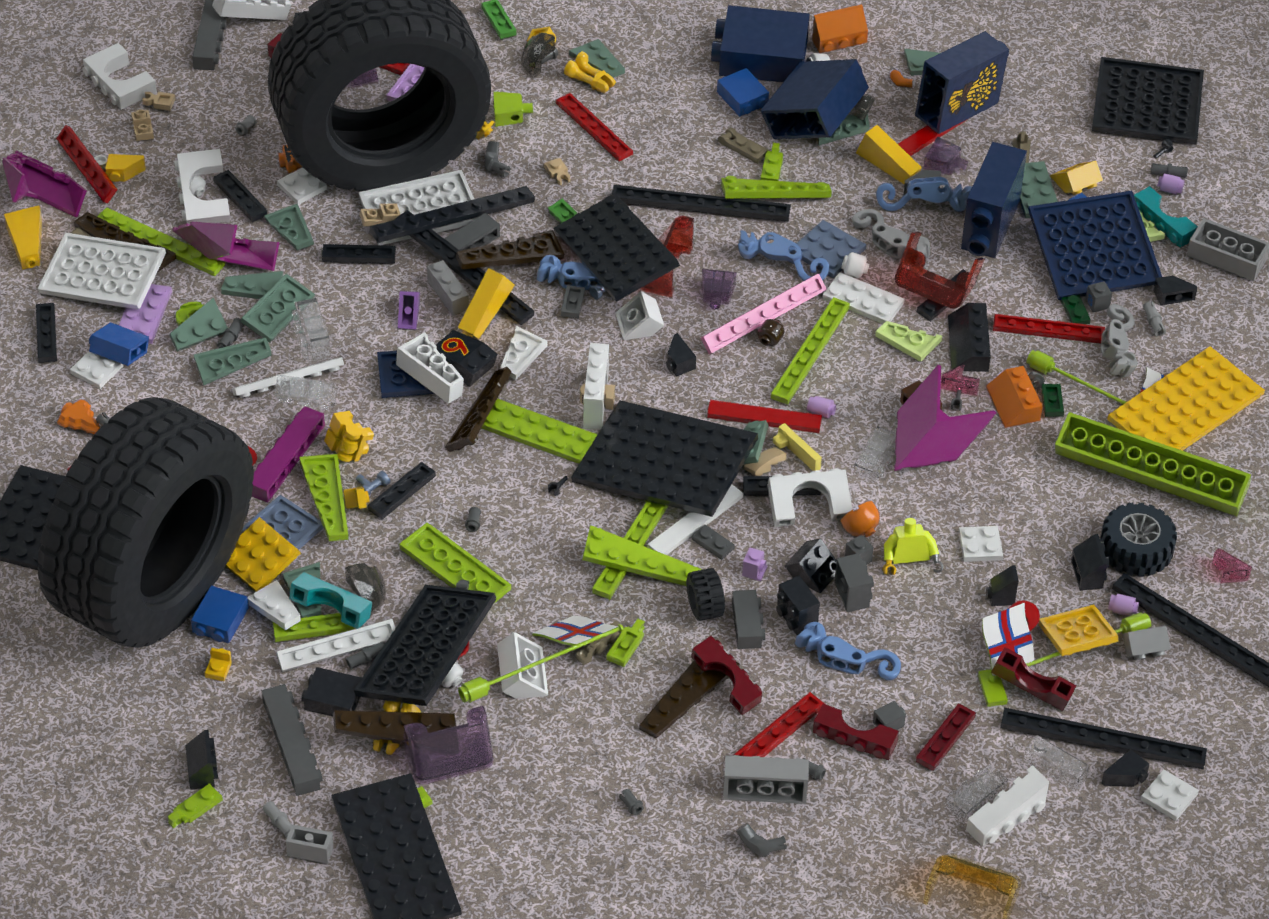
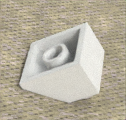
(639, 317)

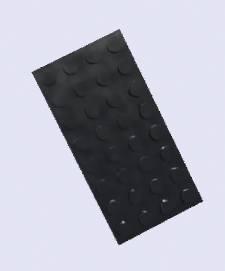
(616, 247)
(425, 645)
(395, 851)

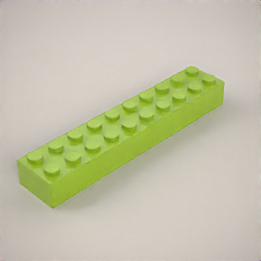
(1152, 464)

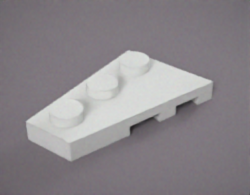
(522, 351)
(275, 605)

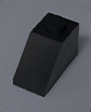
(1173, 290)
(680, 357)
(1003, 587)
(1126, 771)

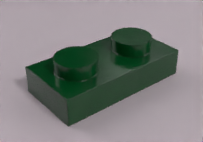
(1075, 309)
(1052, 400)

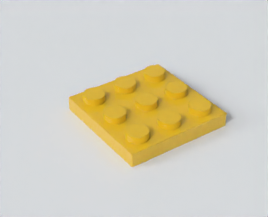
(261, 555)
(1078, 630)

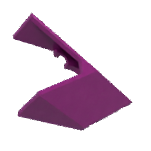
(38, 180)
(219, 243)
(927, 433)

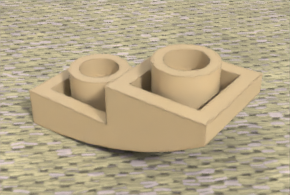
(142, 125)
(383, 214)
(766, 459)

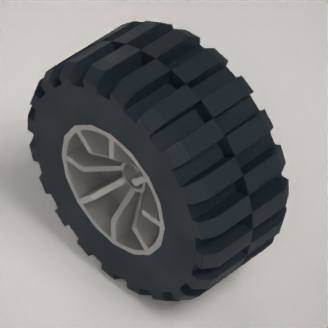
(1138, 539)

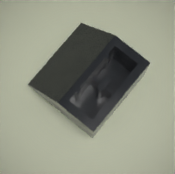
(1090, 563)
(813, 564)
(201, 761)

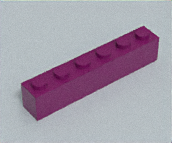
(286, 453)

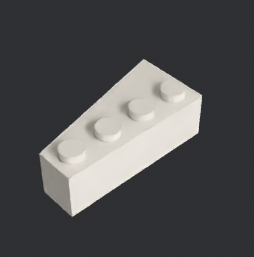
(253, 8)
(430, 368)
(1009, 808)

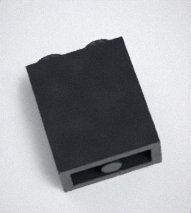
(330, 692)

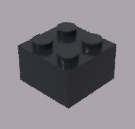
(797, 604)

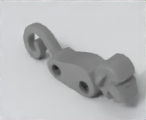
(889, 238)
(1116, 342)

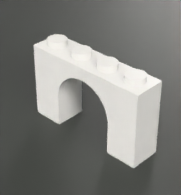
(121, 92)
(190, 167)
(595, 383)
(830, 483)

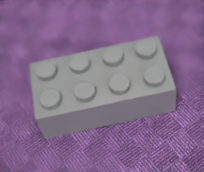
(1228, 249)
(766, 779)

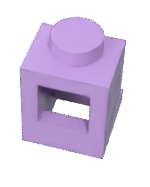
(754, 564)

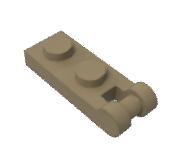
(742, 145)

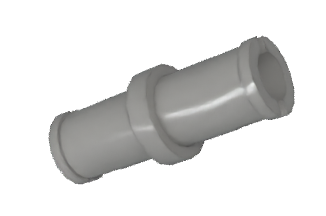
(1154, 318)
(278, 818)

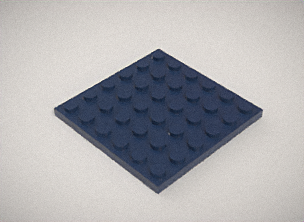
(1095, 243)

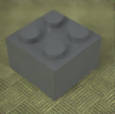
(853, 582)

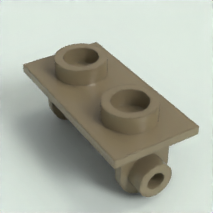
(1023, 143)

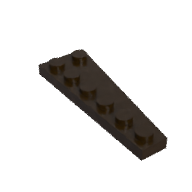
(102, 229)
(509, 253)
(470, 426)
(681, 697)
(387, 725)

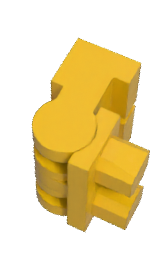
(347, 438)

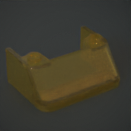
(976, 873)

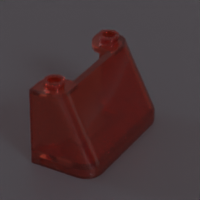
(678, 240)

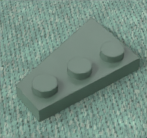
(600, 58)
(250, 285)
(199, 327)
(290, 576)

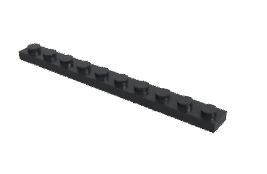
(703, 203)
(451, 214)
(445, 251)
(1194, 628)
(1103, 738)

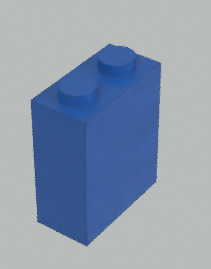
(742, 92)
(118, 344)
(219, 614)

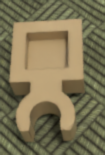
(160, 101)
(557, 169)

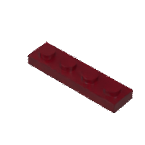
(945, 737)

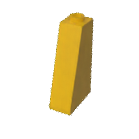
(887, 155)
(25, 233)
(485, 303)

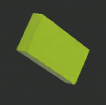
(993, 691)

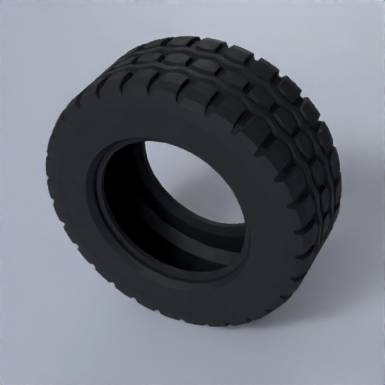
(390, 141)
(145, 521)

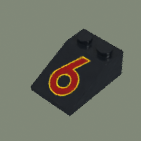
(467, 355)

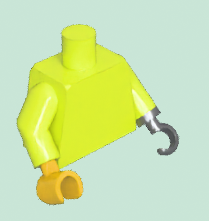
(910, 544)

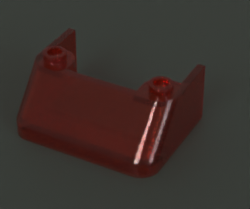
(932, 286)

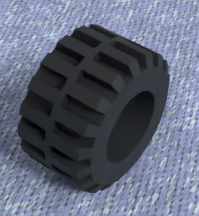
(705, 594)

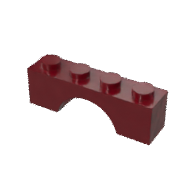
(712, 656)
(1051, 690)
(877, 741)

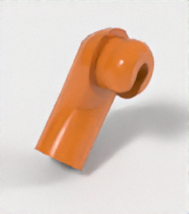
(899, 80)

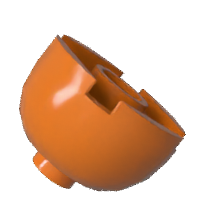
(862, 521)

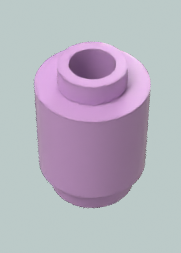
(1171, 184)
(821, 406)
(1123, 605)

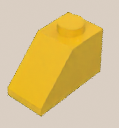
(124, 167)

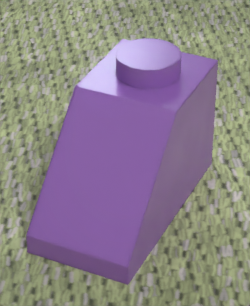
(408, 309)

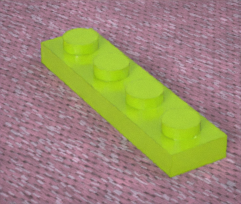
(312, 627)

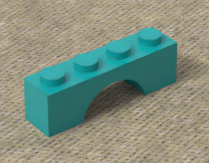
(1176, 229)
(311, 590)

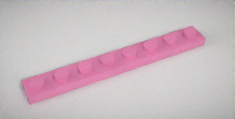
(769, 310)

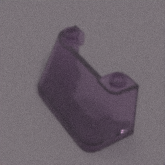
(450, 750)

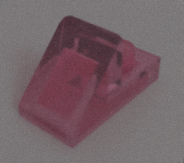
(955, 380)
(1233, 568)

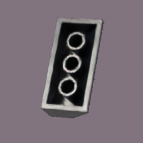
(969, 338)

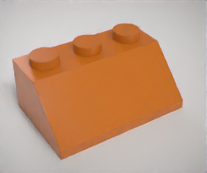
(839, 29)
(1015, 397)

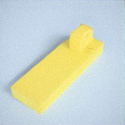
(789, 439)

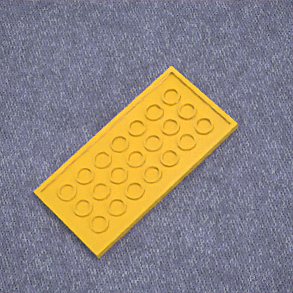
(1188, 401)

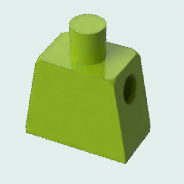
(509, 108)

